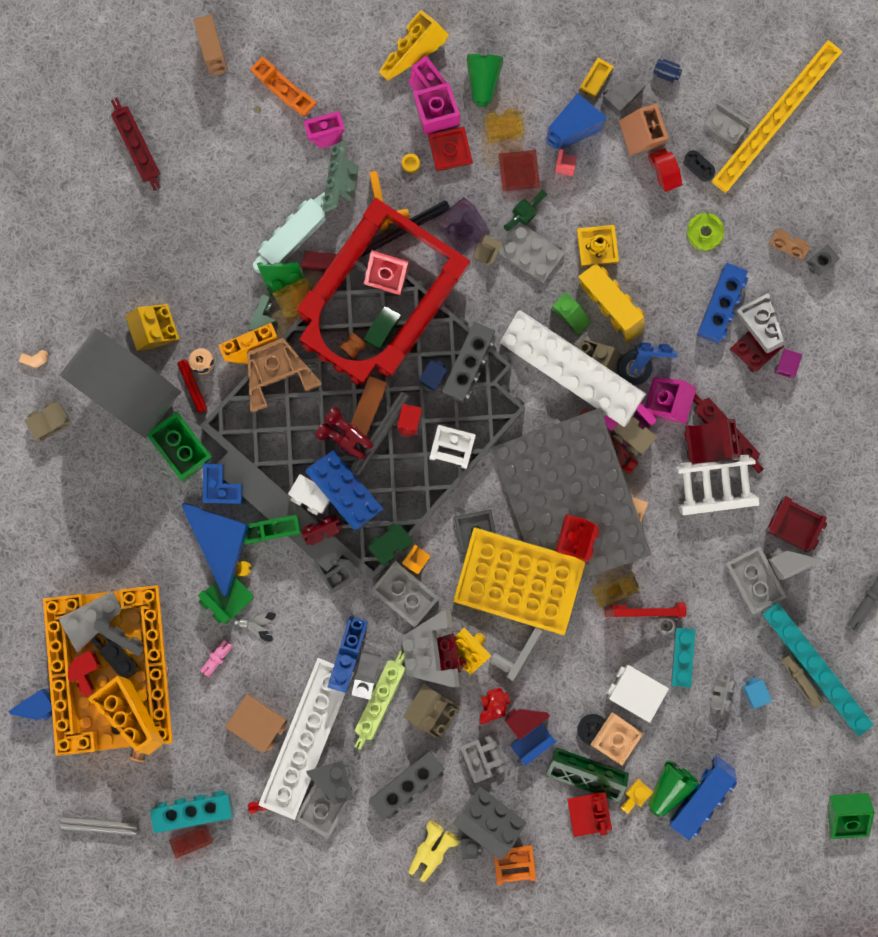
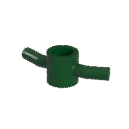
(525, 211)

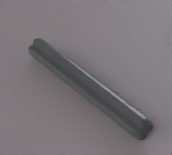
(380, 433)

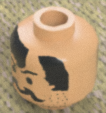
(195, 361)

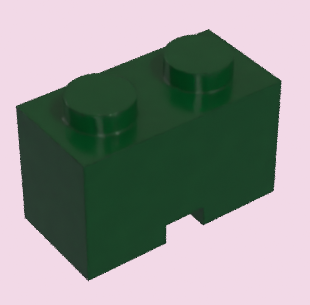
(394, 539)

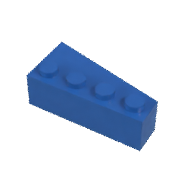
(703, 800)

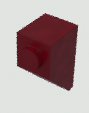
(524, 720)

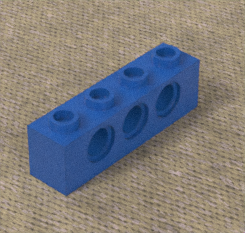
(729, 274)

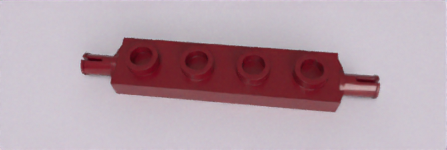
(135, 144)
(710, 413)

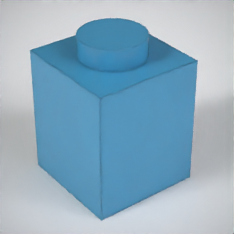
(756, 693)

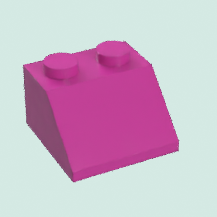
(436, 109)
(670, 399)

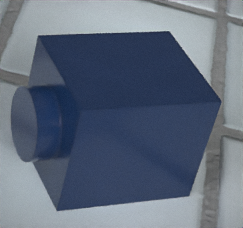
(433, 375)

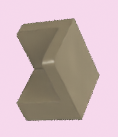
(487, 250)

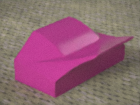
(425, 75)
(325, 129)

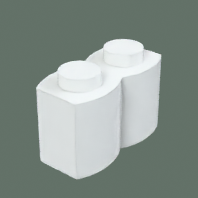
(308, 493)

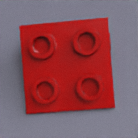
(589, 814)

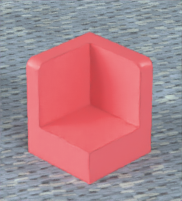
(565, 163)

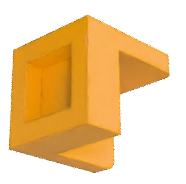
(416, 559)

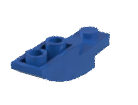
(347, 654)

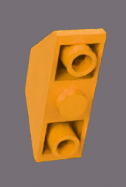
(237, 348)

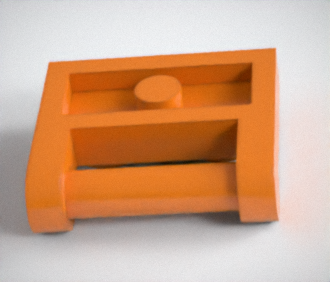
(517, 857)

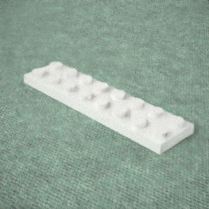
(572, 368)
(303, 743)

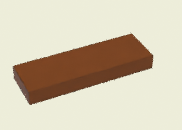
(369, 404)

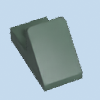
(259, 318)

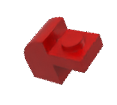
(666, 169)
(79, 671)

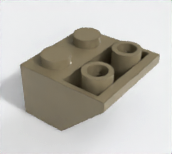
(602, 353)
(431, 712)

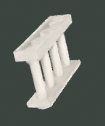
(727, 501)

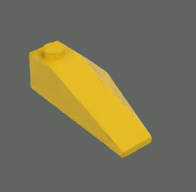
(422, 39)

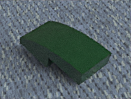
(382, 327)

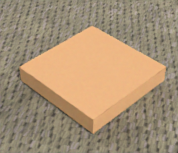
(617, 739)

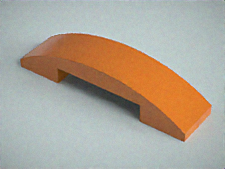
(282, 87)

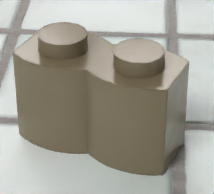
(48, 421)

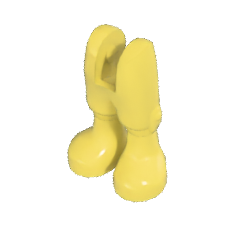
(425, 853)

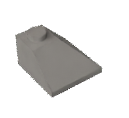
(789, 563)

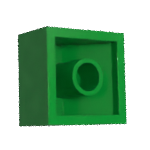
(850, 815)

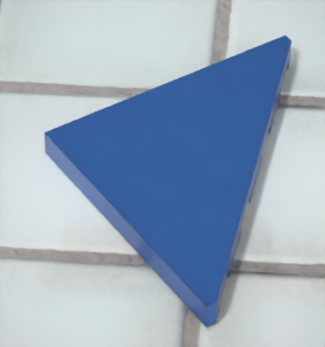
(220, 542)

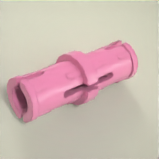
(216, 658)

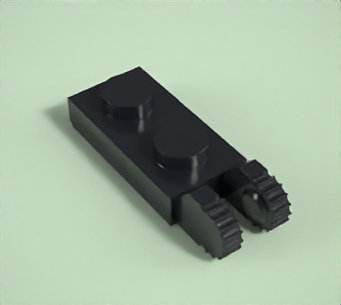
(116, 657)

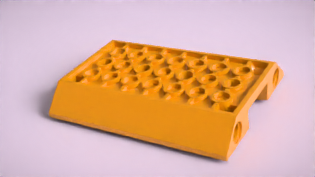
(76, 721)

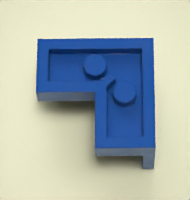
(214, 488)

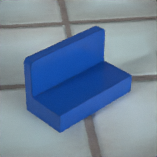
(533, 744)

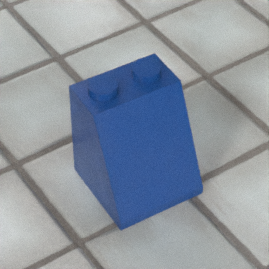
(575, 124)

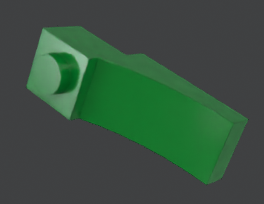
(272, 529)

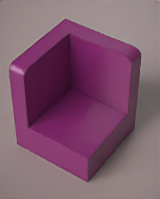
(788, 364)

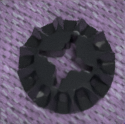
(583, 729)

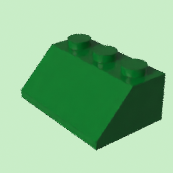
(179, 447)

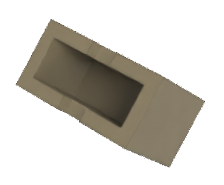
(634, 437)

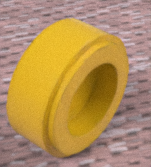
(410, 163)

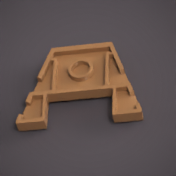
(272, 364)

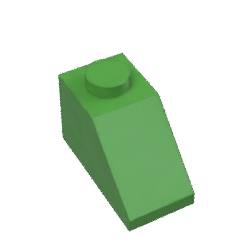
(571, 313)

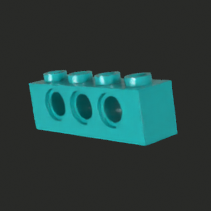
(162, 822)

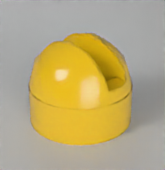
(243, 568)

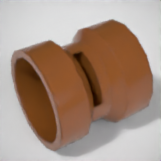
(352, 346)

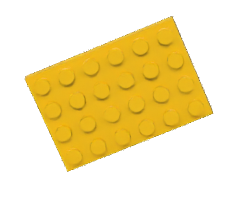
(519, 581)

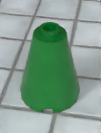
(483, 77)
(671, 788)

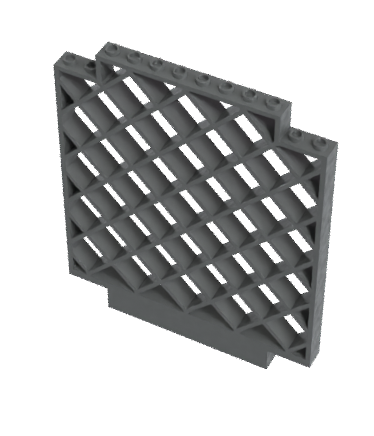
(276, 503)

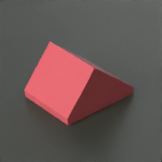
(386, 272)

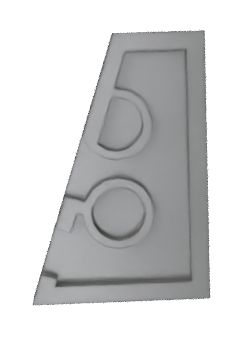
(762, 323)
(80, 622)

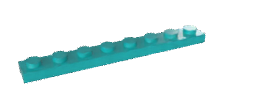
(817, 669)

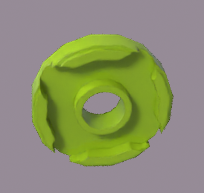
(705, 242)

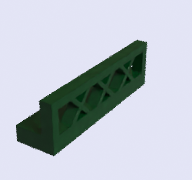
(589, 771)

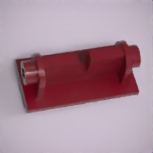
(313, 531)

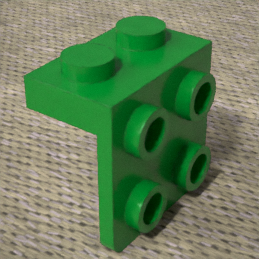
(225, 607)

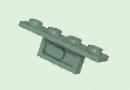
(340, 178)

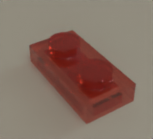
(191, 841)

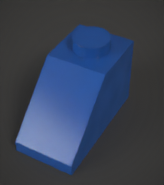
(35, 707)

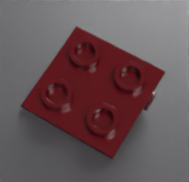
(752, 352)
(448, 653)

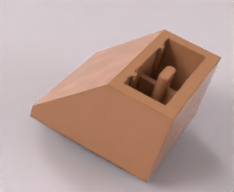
(643, 130)

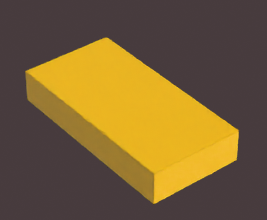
(596, 78)

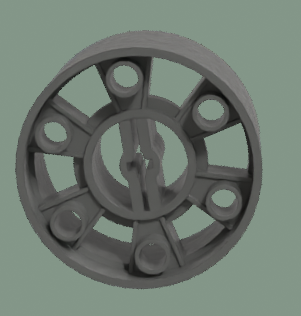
(120, 383)

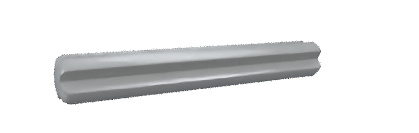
(99, 826)

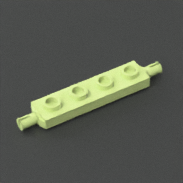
(380, 700)

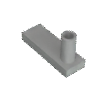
(515, 669)

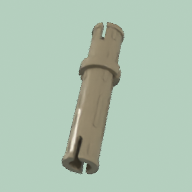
(797, 673)

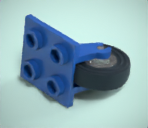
(636, 364)

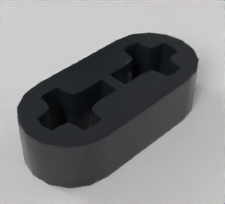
(695, 169)

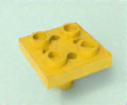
(596, 239)
(471, 650)

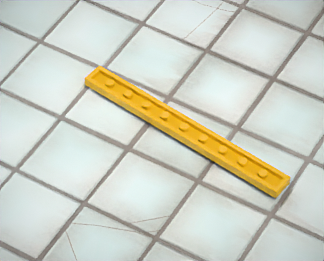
(776, 116)

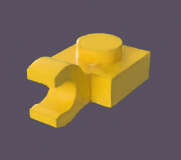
(637, 794)

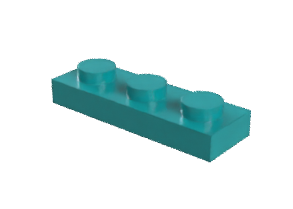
(683, 657)

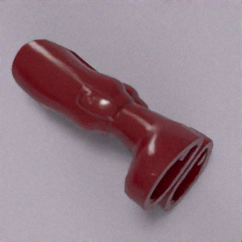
(349, 440)

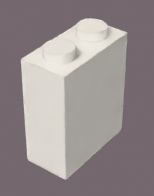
(637, 692)

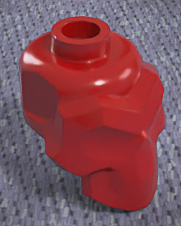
(494, 705)

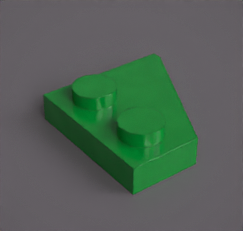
(279, 275)

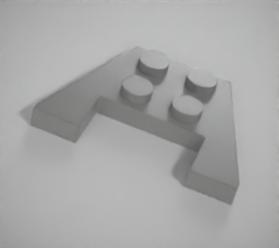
(422, 652)

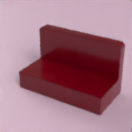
(316, 261)

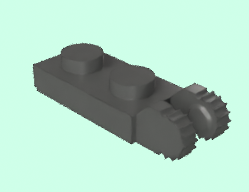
(118, 636)

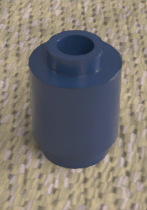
(667, 70)

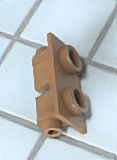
(782, 241)

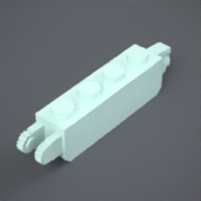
(293, 233)

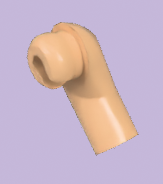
(36, 360)

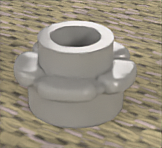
(669, 629)

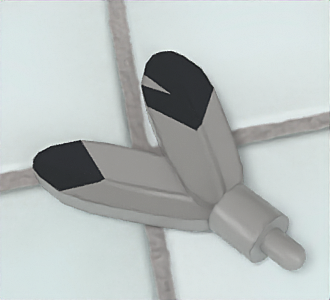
(254, 625)

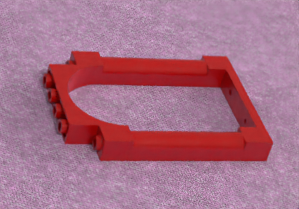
(396, 352)

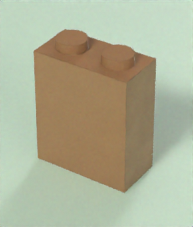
(210, 45)
(256, 723)

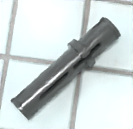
(865, 607)

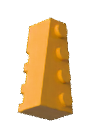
(127, 714)

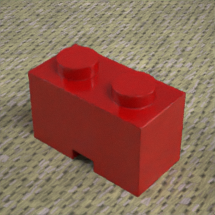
(409, 420)

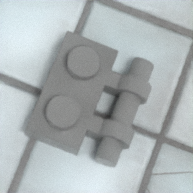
(476, 760)

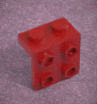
(577, 538)

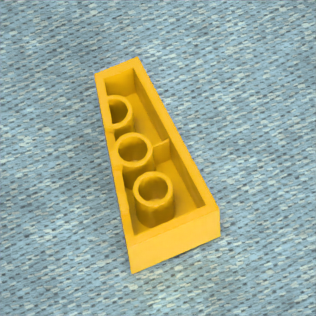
(613, 302)

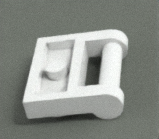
(454, 440)

